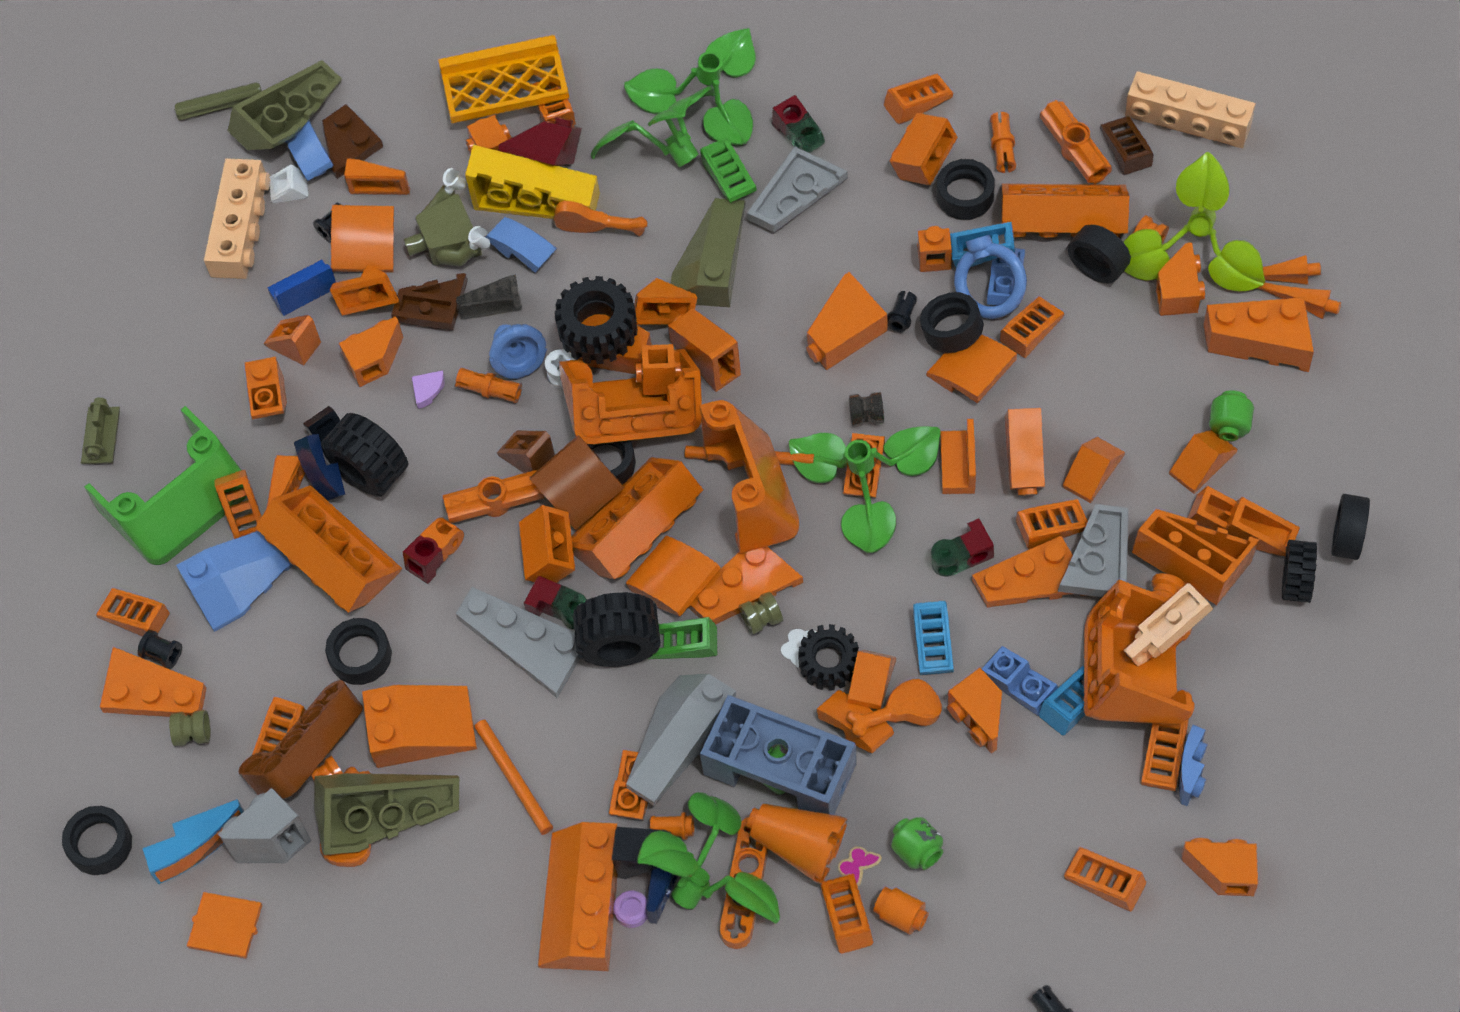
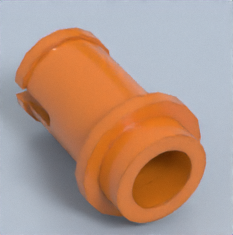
(680, 826)

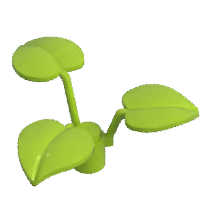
(1207, 189)

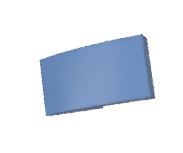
(309, 152)
(522, 242)
(1002, 279)
(1018, 680)
(1190, 775)

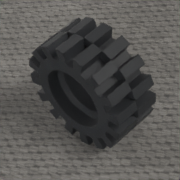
(1299, 571)
(823, 639)

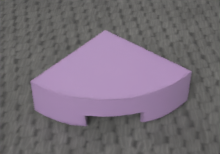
(427, 387)

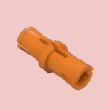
(1003, 142)
(488, 385)

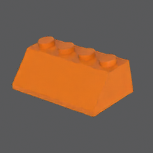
(1064, 208)
(635, 517)
(327, 547)
(579, 898)

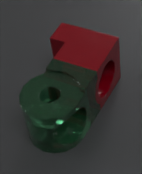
(797, 125)
(962, 552)
(553, 600)

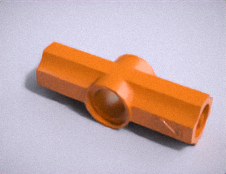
(1075, 142)
(474, 501)

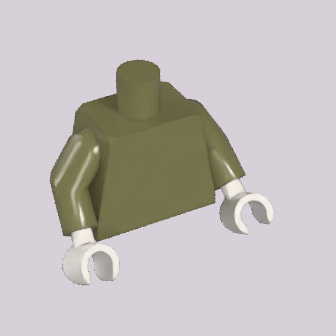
(447, 228)

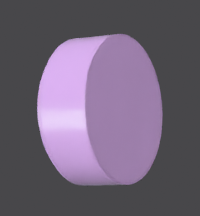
(630, 909)

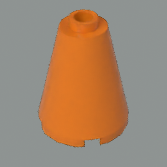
(799, 837)

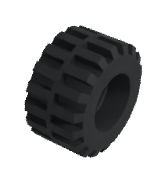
(590, 299)
(364, 454)
(616, 629)

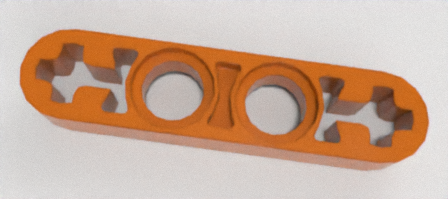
(728, 920)

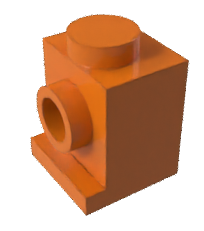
(934, 241)

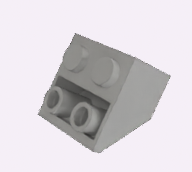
(265, 831)

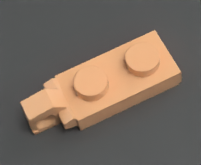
(1168, 624)

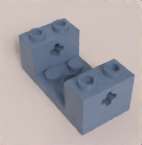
(813, 768)

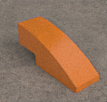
(1243, 520)

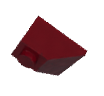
(547, 142)

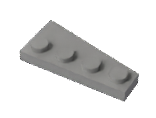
(529, 640)

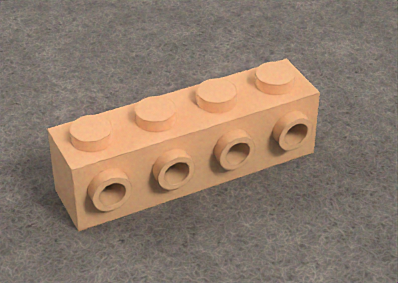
(1190, 109)
(236, 218)

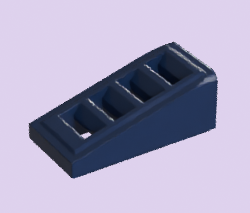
(659, 891)

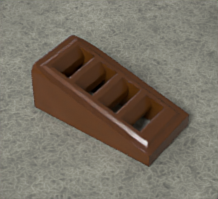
(1133, 162)

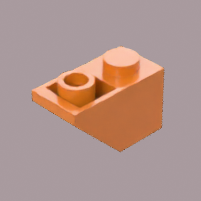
(1178, 283)
(372, 351)
(265, 388)
(978, 705)
(1224, 867)

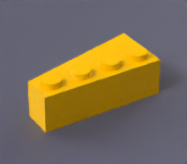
(525, 186)

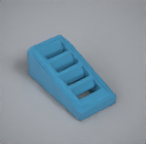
(959, 240)
(933, 616)
(1060, 714)

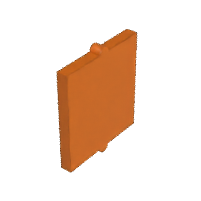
(224, 925)

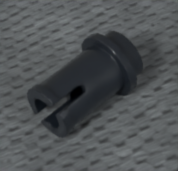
(899, 318)
(1048, 1001)

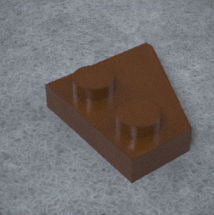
(348, 138)
(430, 303)

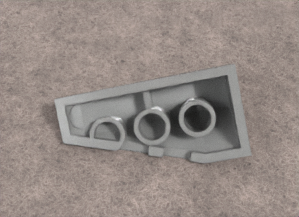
(676, 733)

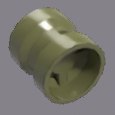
(759, 613)
(188, 728)

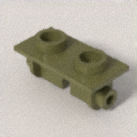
(100, 433)

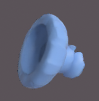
(517, 350)

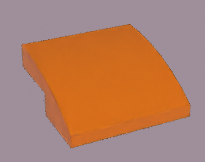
(362, 238)
(973, 369)
(673, 575)

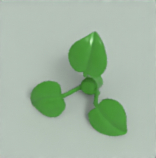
(730, 53)
(678, 143)
(870, 524)
(671, 855)

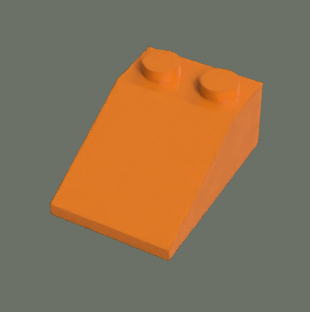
(417, 722)

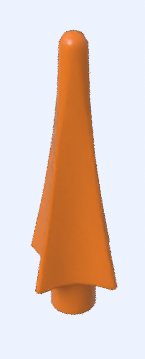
(1292, 271)
(1316, 300)

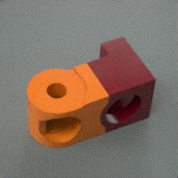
(432, 549)

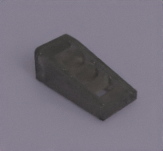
(491, 299)

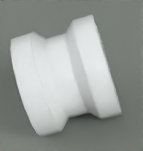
(552, 363)

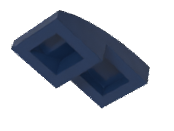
(323, 477)

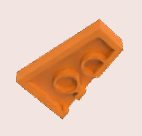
(1026, 575)
(742, 581)
(148, 689)

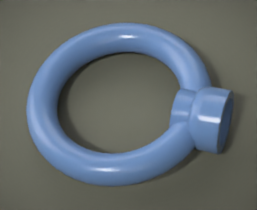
(982, 248)

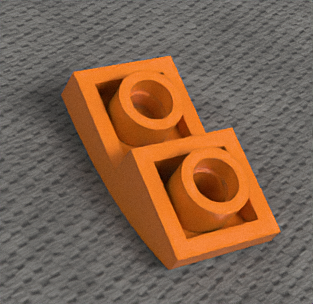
(852, 481)
(835, 711)
(623, 801)

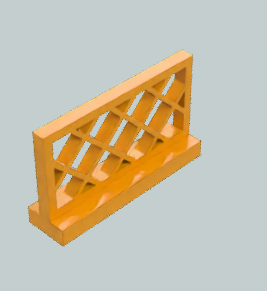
(499, 64)

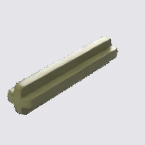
(215, 101)

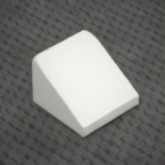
(288, 185)

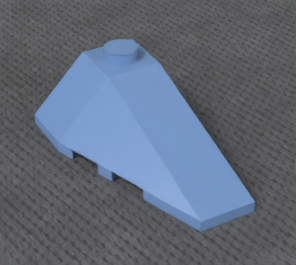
(232, 576)

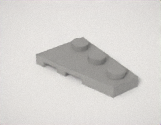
(794, 188)
(1099, 554)

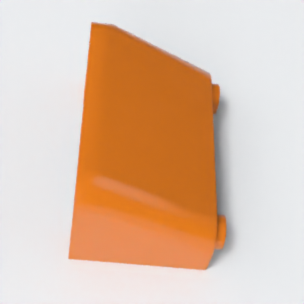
(620, 410)
(763, 500)
(1112, 682)

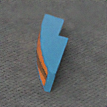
(192, 843)

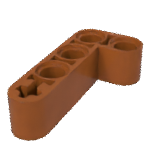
(304, 744)

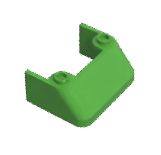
(181, 508)

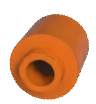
(901, 910)

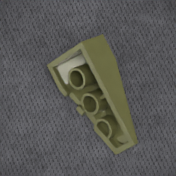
(283, 108)
(712, 255)
(369, 807)

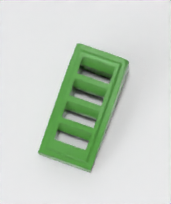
(718, 154)
(694, 650)

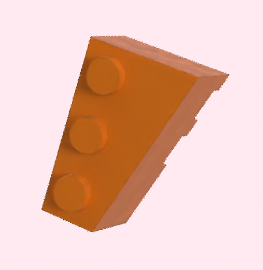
(1261, 330)
(1194, 553)

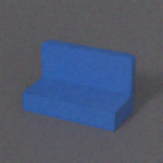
(302, 287)

